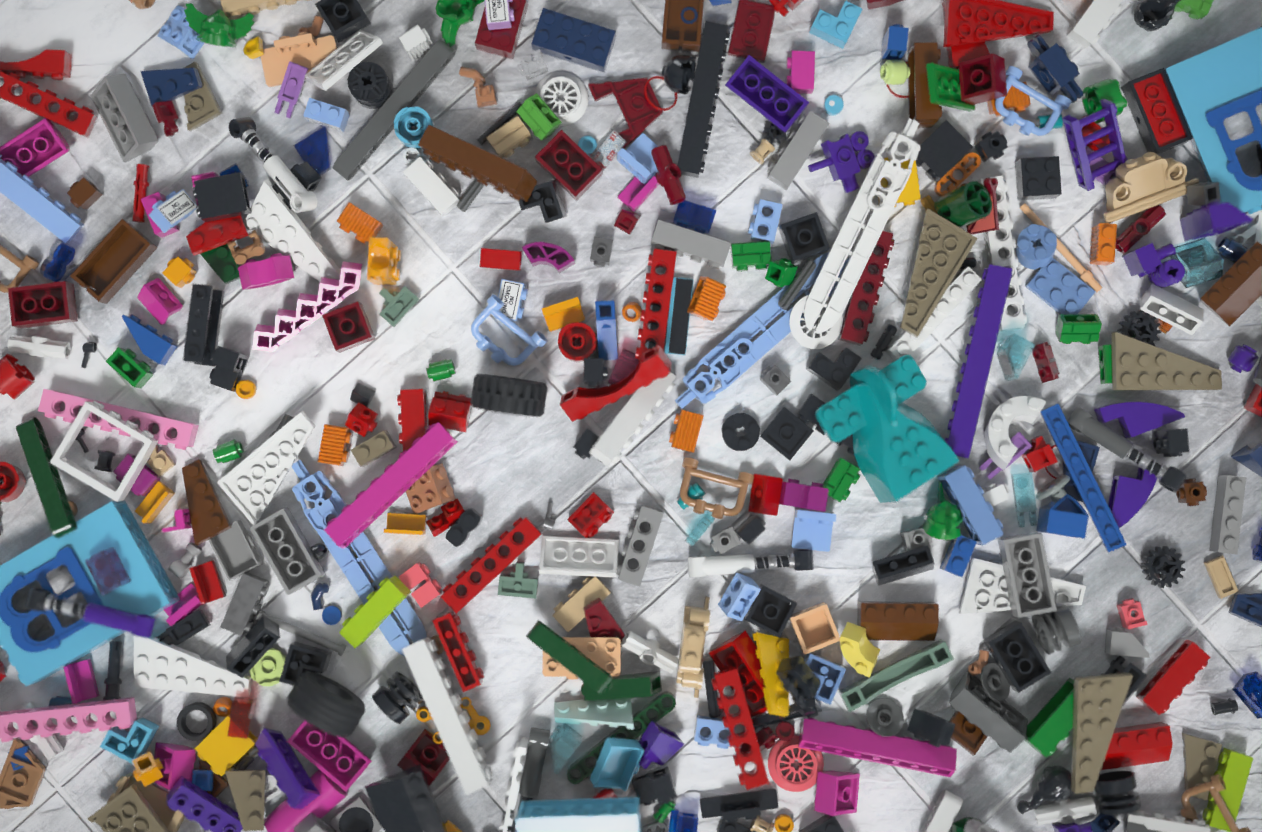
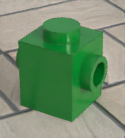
(781, 272)

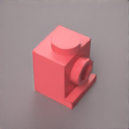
(1127, 620)

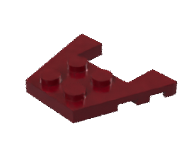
(632, 103)

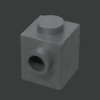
(601, 251)
(774, 379)

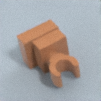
(485, 96)

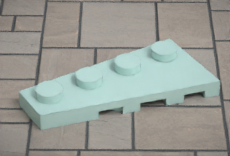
(595, 712)

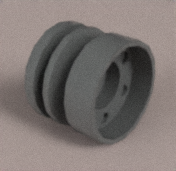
(1058, 629)

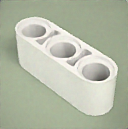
(943, 813)

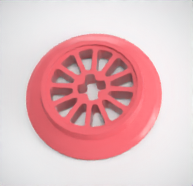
(775, 770)

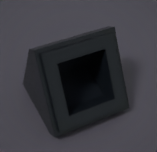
(362, 394)

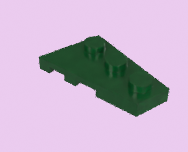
(222, 263)

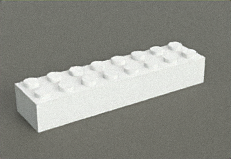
(448, 715)

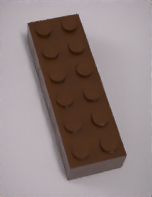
(477, 163)

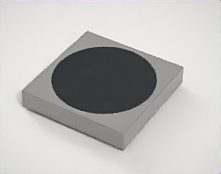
(356, 818)

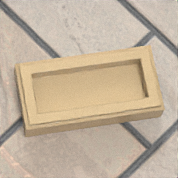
(1221, 577)

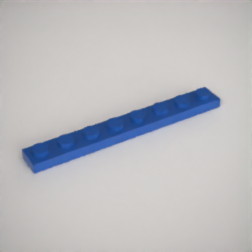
(1083, 478)

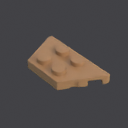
(20, 786)

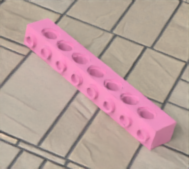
(52, 399)
(124, 709)

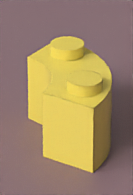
(858, 649)

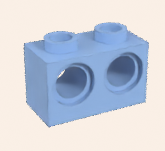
(770, 222)
(739, 596)
(715, 726)

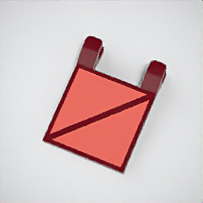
(990, 222)

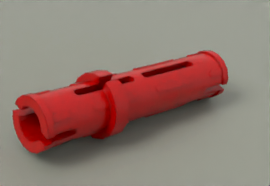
(141, 184)

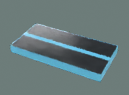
(678, 317)

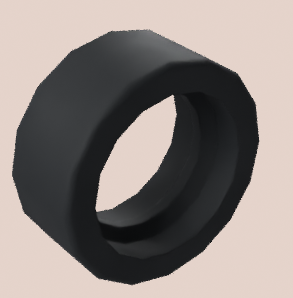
(181, 721)

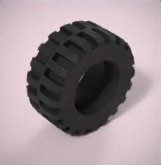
(508, 395)

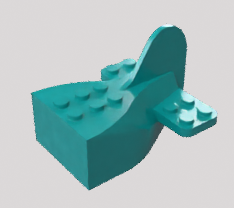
(890, 439)

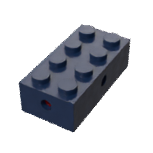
(573, 40)

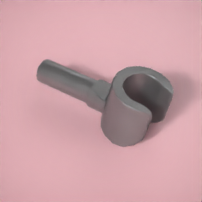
(549, 523)

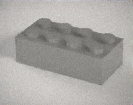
(287, 551)
(1027, 574)

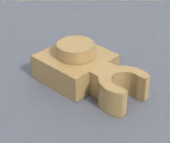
(160, 462)

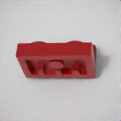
(591, 516)

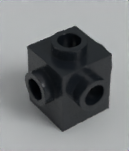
(991, 146)

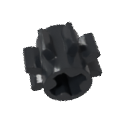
(769, 136)

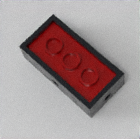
(1156, 112)

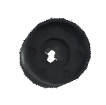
(368, 95)
(394, 700)
(1117, 793)

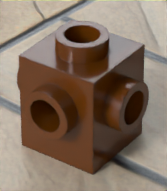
(1191, 492)

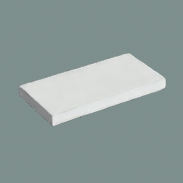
(343, 59)
(579, 556)

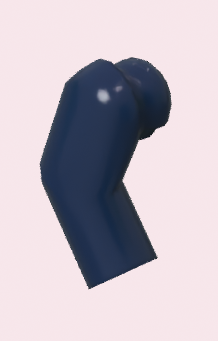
(316, 595)

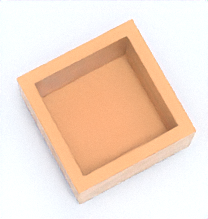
(814, 628)

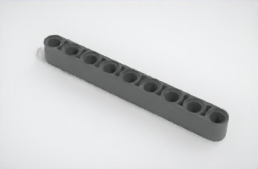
(383, 121)

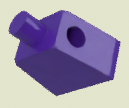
(658, 745)

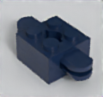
(1054, 69)

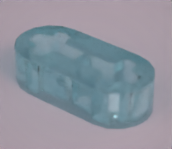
(699, 530)

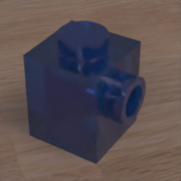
(687, 822)

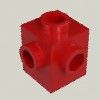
(362, 420)

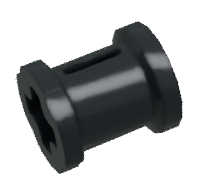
(104, 460)

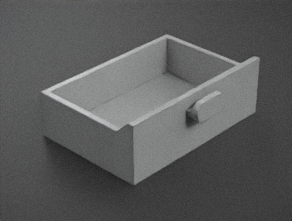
(235, 551)

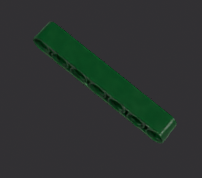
(46, 477)
(662, 710)

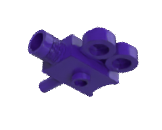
(843, 161)

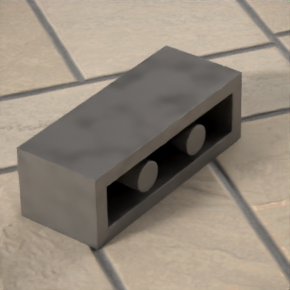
(245, 604)

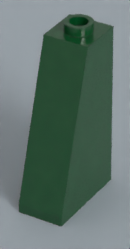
(627, 686)

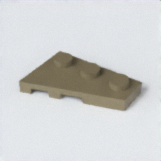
(201, 103)
(1200, 761)
(249, 797)

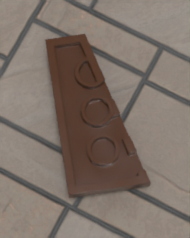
(204, 506)

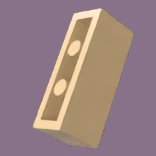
(572, 611)

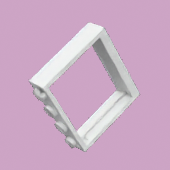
(90, 479)

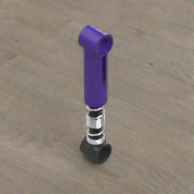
(136, 624)

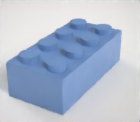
(975, 510)

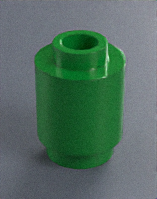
(441, 370)
(228, 451)

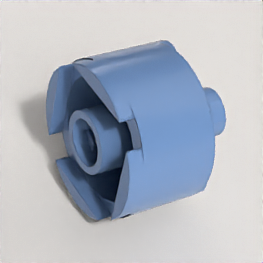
(1038, 237)

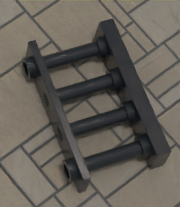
(203, 324)

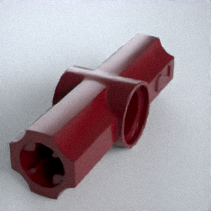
(668, 174)
(1146, 221)

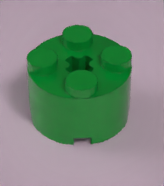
(1104, 89)

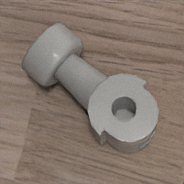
(182, 566)

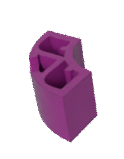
(548, 254)
(804, 496)

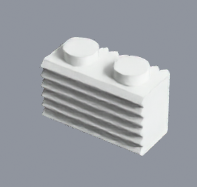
(416, 42)

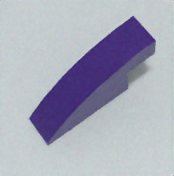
(1138, 416)
(1129, 495)

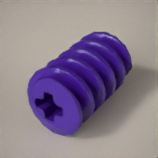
(1167, 273)

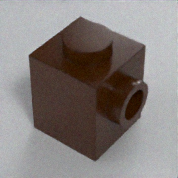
(84, 193)

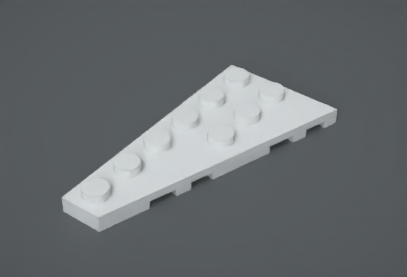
(288, 234)
(259, 475)
(988, 591)
(177, 669)
(514, 785)

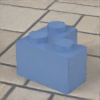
(829, 675)

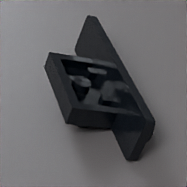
(739, 805)

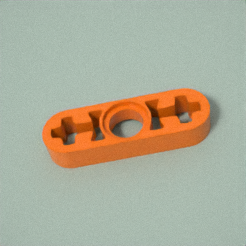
(963, 161)

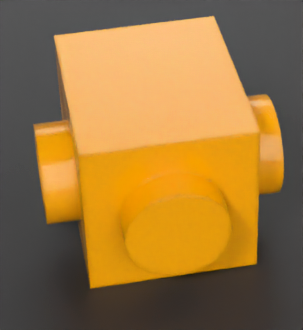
(180, 271)
(147, 769)

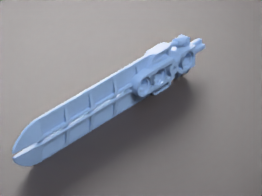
(755, 350)
(349, 564)

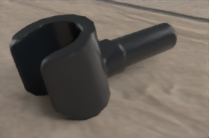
(88, 348)
(81, 441)

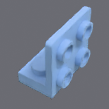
(179, 34)
(638, 159)
(812, 530)

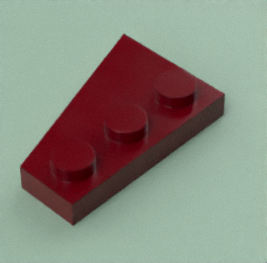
(600, 621)

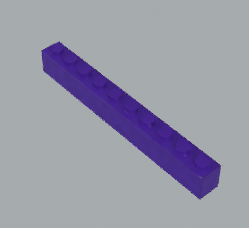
(979, 359)

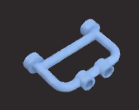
(1027, 127)
(498, 354)

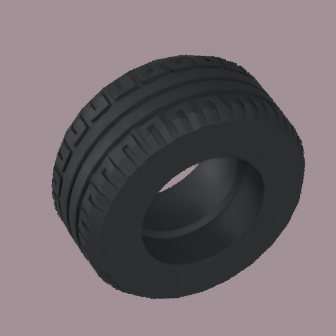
(326, 704)

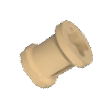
(762, 151)
(758, 821)

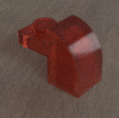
(240, 716)

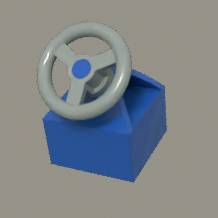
(1063, 514)

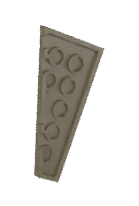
(937, 261)
(1152, 368)
(1096, 713)
(128, 814)

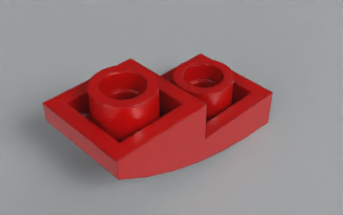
(500, 259)
(441, 522)

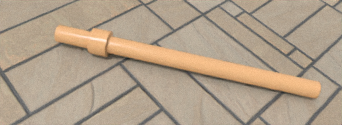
(1086, 275)

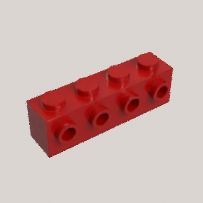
(458, 652)

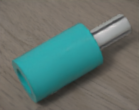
(1041, 121)

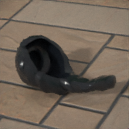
(1154, 13)
(1052, 786)

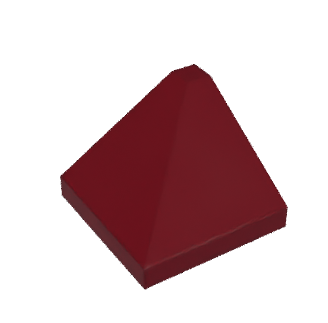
(627, 221)

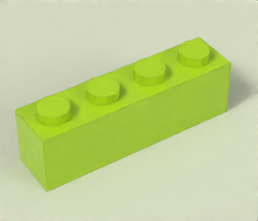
(374, 612)
(1234, 769)

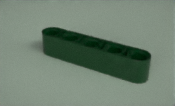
(569, 657)

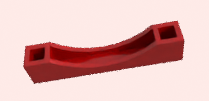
(46, 64)
(582, 401)

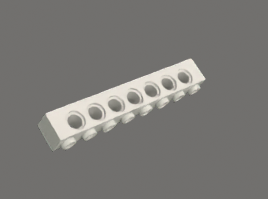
(1008, 243)

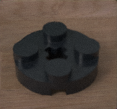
(743, 442)

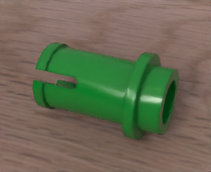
(665, 810)

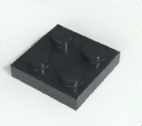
(786, 433)

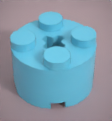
(405, 120)

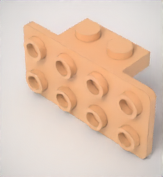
(300, 50)
(601, 650)

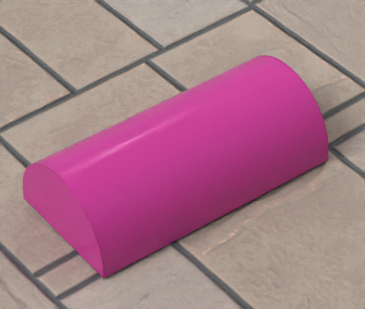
(35, 148)
(330, 754)
(287, 818)

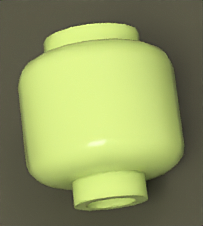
(894, 72)

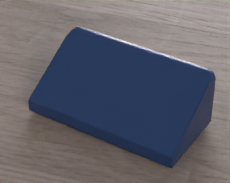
(1104, 823)

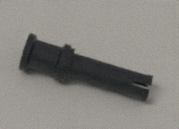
(113, 681)

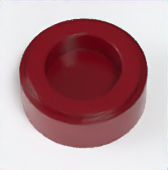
(785, 731)

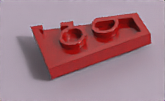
(215, 234)

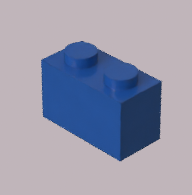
(894, 42)
(958, 555)

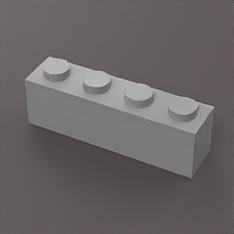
(798, 150)
(690, 243)
(1227, 514)

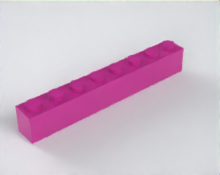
(390, 485)
(869, 746)

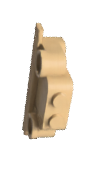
(1144, 184)
(692, 646)

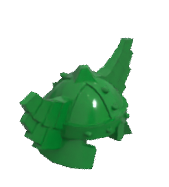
(454, 15)
(217, 27)
(943, 518)

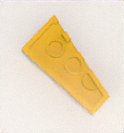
(771, 652)

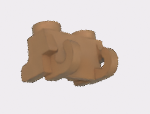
(255, 249)

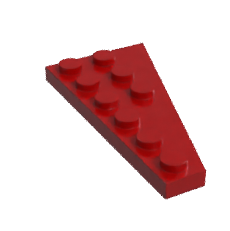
(992, 20)

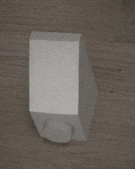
(1123, 643)

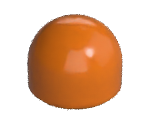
(636, 307)
(223, 702)

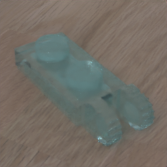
(1024, 497)

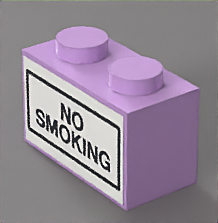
(499, 14)

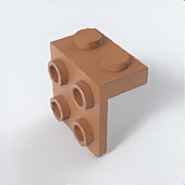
(430, 490)

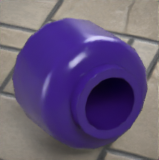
(1243, 358)

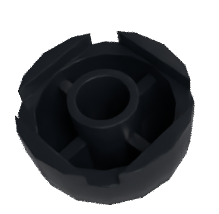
(678, 73)

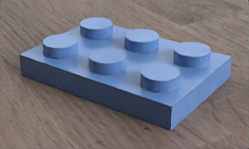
(1060, 288)

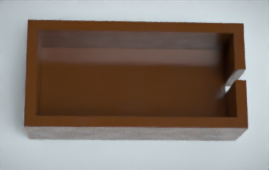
(678, 33)
(918, 89)
(113, 261)

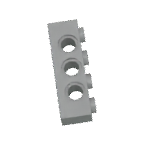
(635, 576)

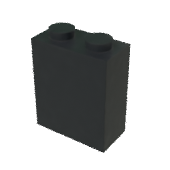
(942, 151)
(221, 197)

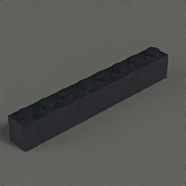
(702, 98)

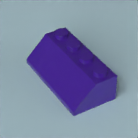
(767, 94)
(1212, 220)
(286, 768)

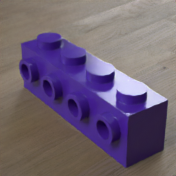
(202, 807)

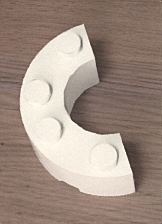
(996, 431)

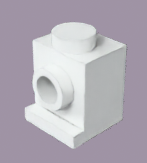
(996, 493)

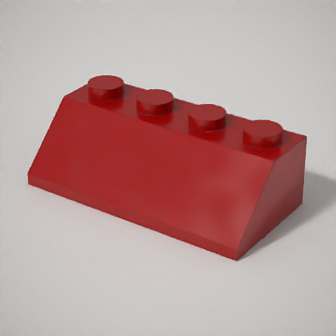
(741, 653)
(1138, 745)

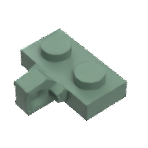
(397, 304)
(518, 583)

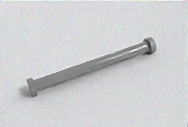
(304, 634)

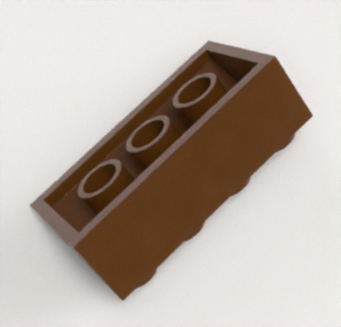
(1237, 287)
(899, 620)

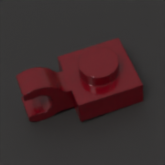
(166, 114)

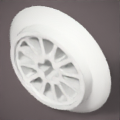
(579, 88)
(801, 337)

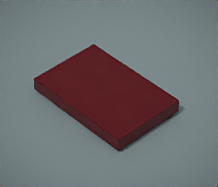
(752, 30)

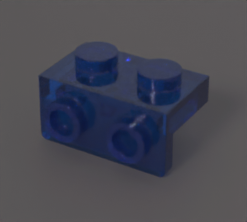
(1250, 692)

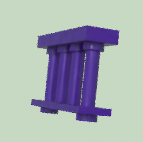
(1078, 143)

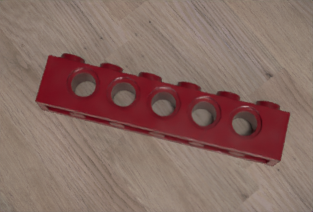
(848, 331)

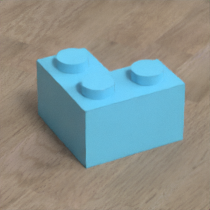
(836, 29)
(130, 744)

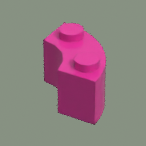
(265, 272)

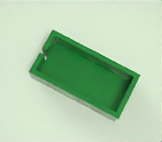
(1052, 721)

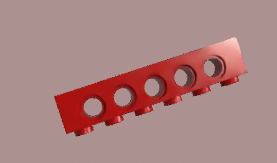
(82, 125)
(666, 260)
(457, 601)
(757, 776)

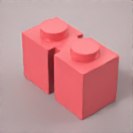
(416, 575)

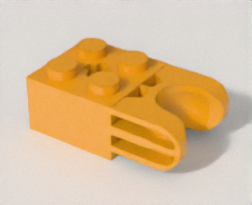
(383, 261)

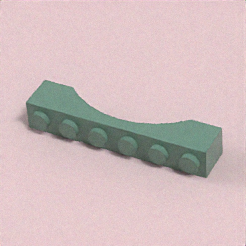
(900, 671)

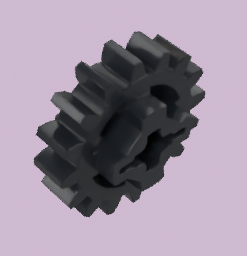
(1144, 323)
(1160, 560)

